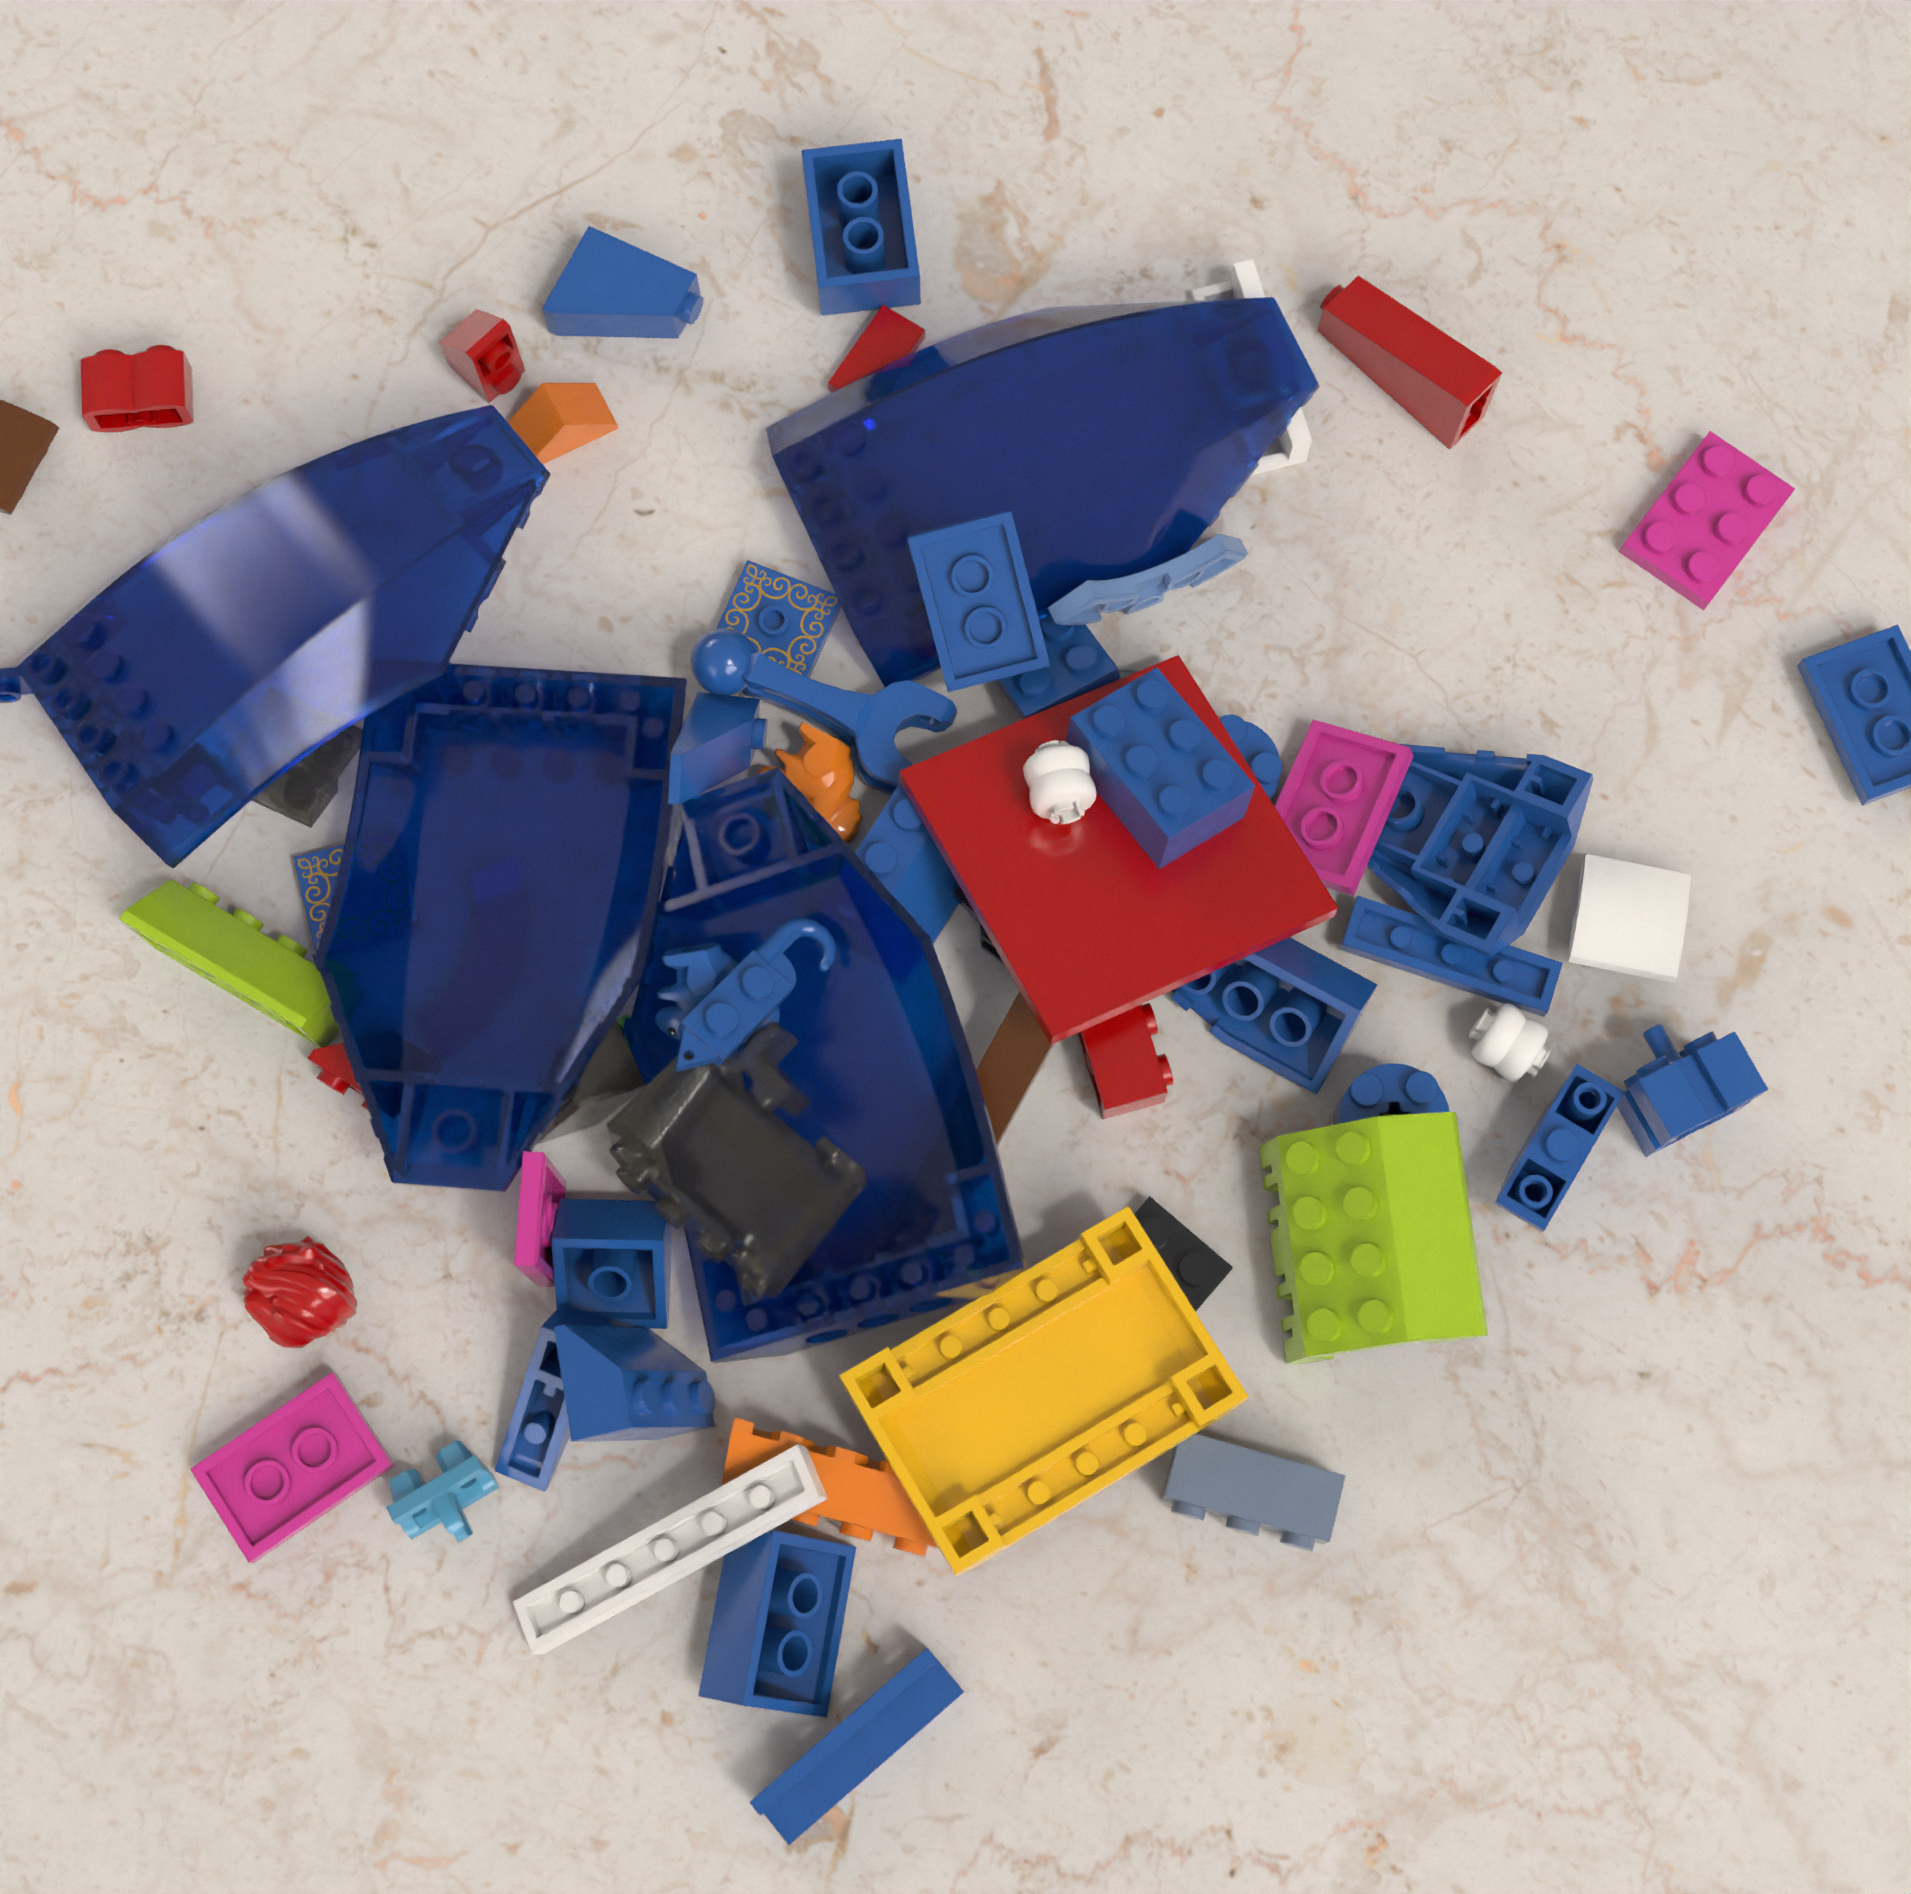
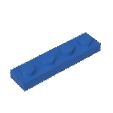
(1416, 947)

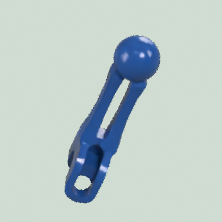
(728, 664)

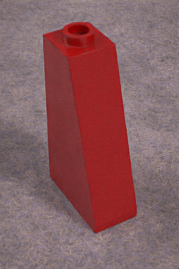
(1410, 359)

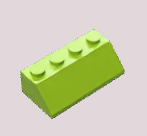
(236, 956)

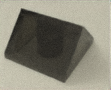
(601, 1088)

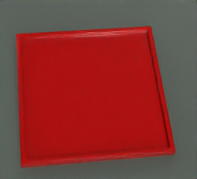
(1081, 903)

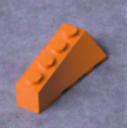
(859, 1491)

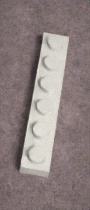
(670, 1549)

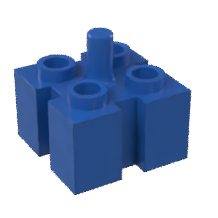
(1687, 1088)

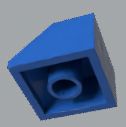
(613, 1261)

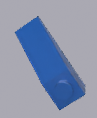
(714, 744)
(540, 1417)

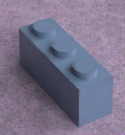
(1253, 1491)

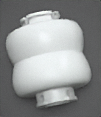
(1059, 782)
(1510, 1042)

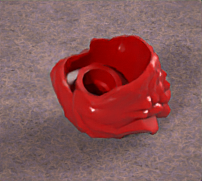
(298, 1292)

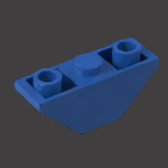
(1558, 1147)

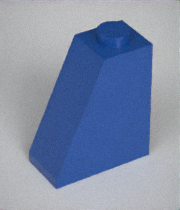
(621, 292)

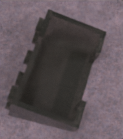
(732, 1172)

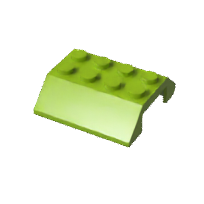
(1373, 1235)

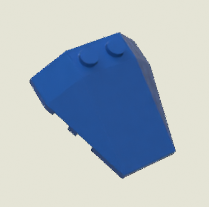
(1480, 840)

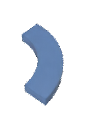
(1147, 587)

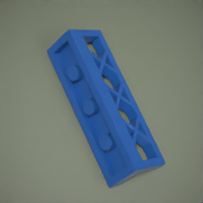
(857, 1746)

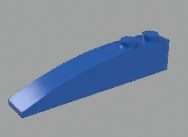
(1282, 1009)

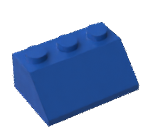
(910, 864)
(630, 1385)
(778, 1624)

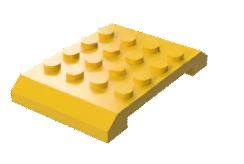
(1043, 1391)

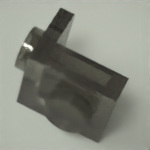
(760, 1060)

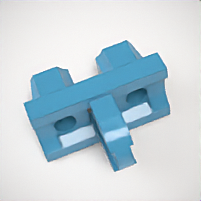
(424, 1505)

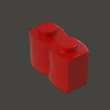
(136, 389)

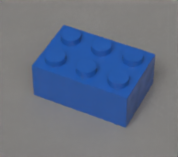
(861, 227)
(1160, 767)

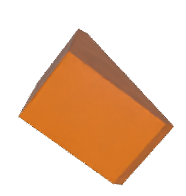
(562, 419)

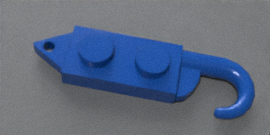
(747, 996)

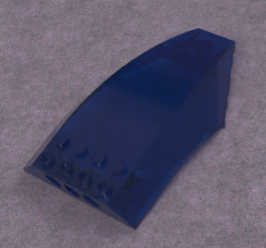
(1089, 422)
(282, 620)
(495, 904)
(872, 1055)

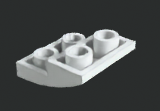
(1630, 918)

